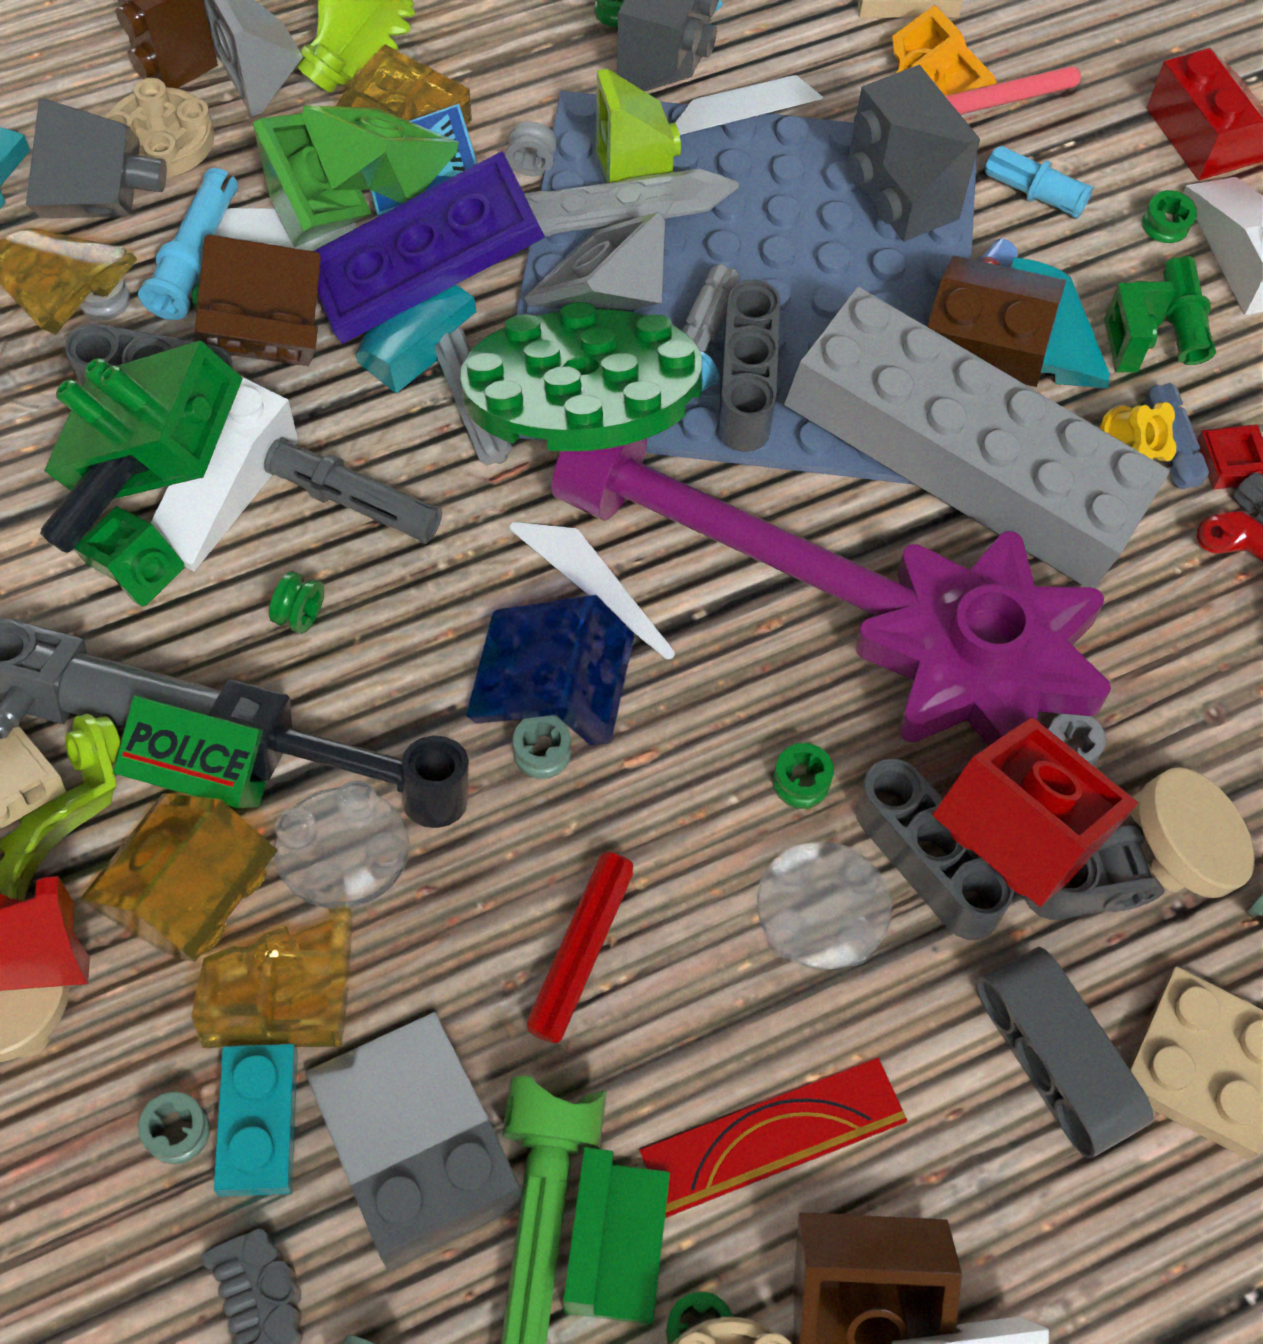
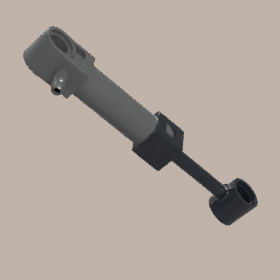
(54, 676)

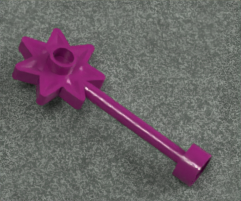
(970, 639)

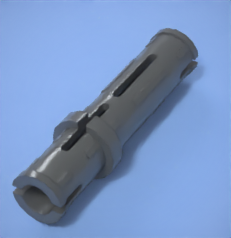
(331, 480)

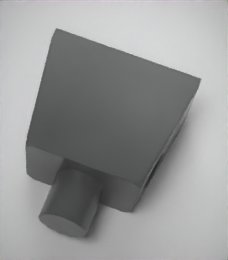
(87, 165)

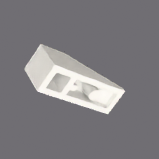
(1233, 226)
(202, 510)

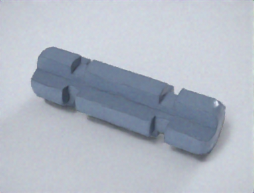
(1188, 466)

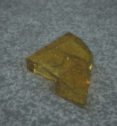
(404, 87)
(56, 273)

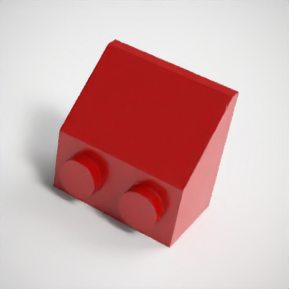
(1207, 114)
(1033, 810)

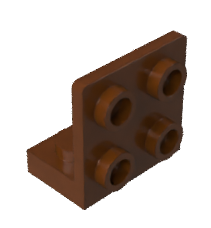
(258, 300)

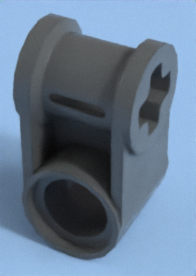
(1109, 881)

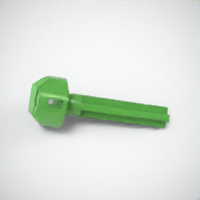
(552, 1133)

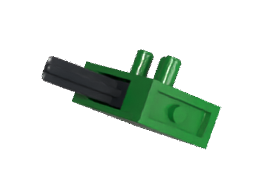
(136, 431)

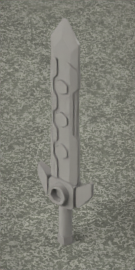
(624, 200)

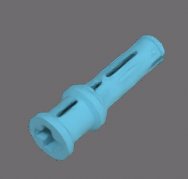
(181, 259)

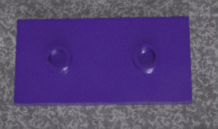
(424, 247)

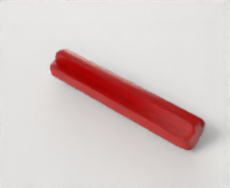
(580, 947)

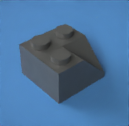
(663, 40)
(911, 152)

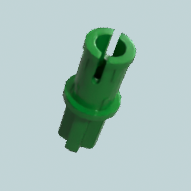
(1189, 312)

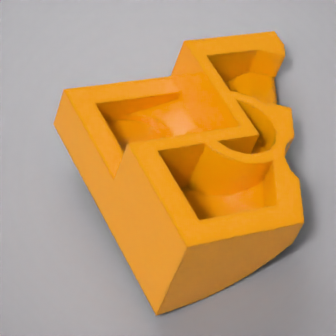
(941, 52)

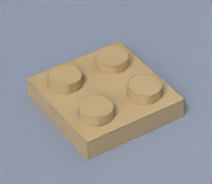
(1204, 1062)

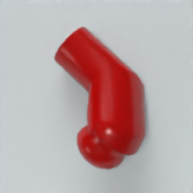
(1231, 533)

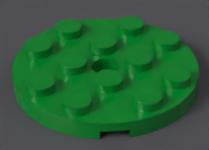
(581, 378)

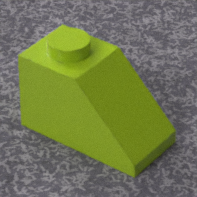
(632, 130)

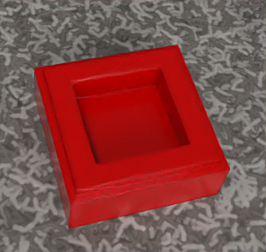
(1231, 454)

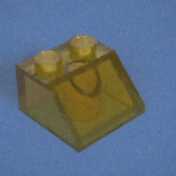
(181, 874)

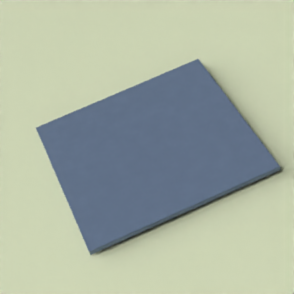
(788, 225)

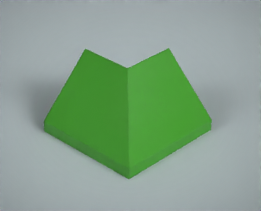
(376, 150)
(300, 183)

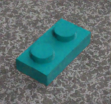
(256, 1120)

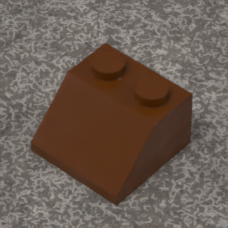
(168, 39)
(998, 314)
(874, 1279)

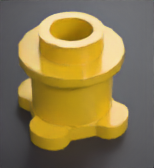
(1143, 429)

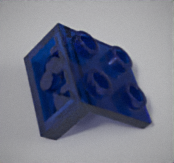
(554, 661)

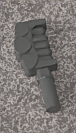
(257, 1289)

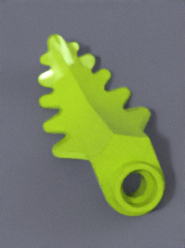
(350, 37)
(93, 750)

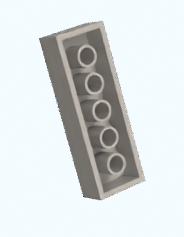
(975, 437)

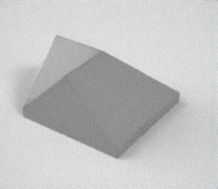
(252, 49)
(609, 269)

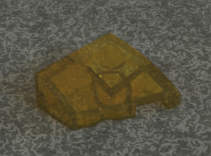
(278, 988)

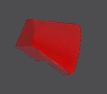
(40, 941)

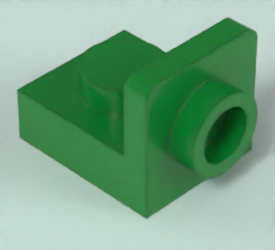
(1134, 319)
(130, 554)

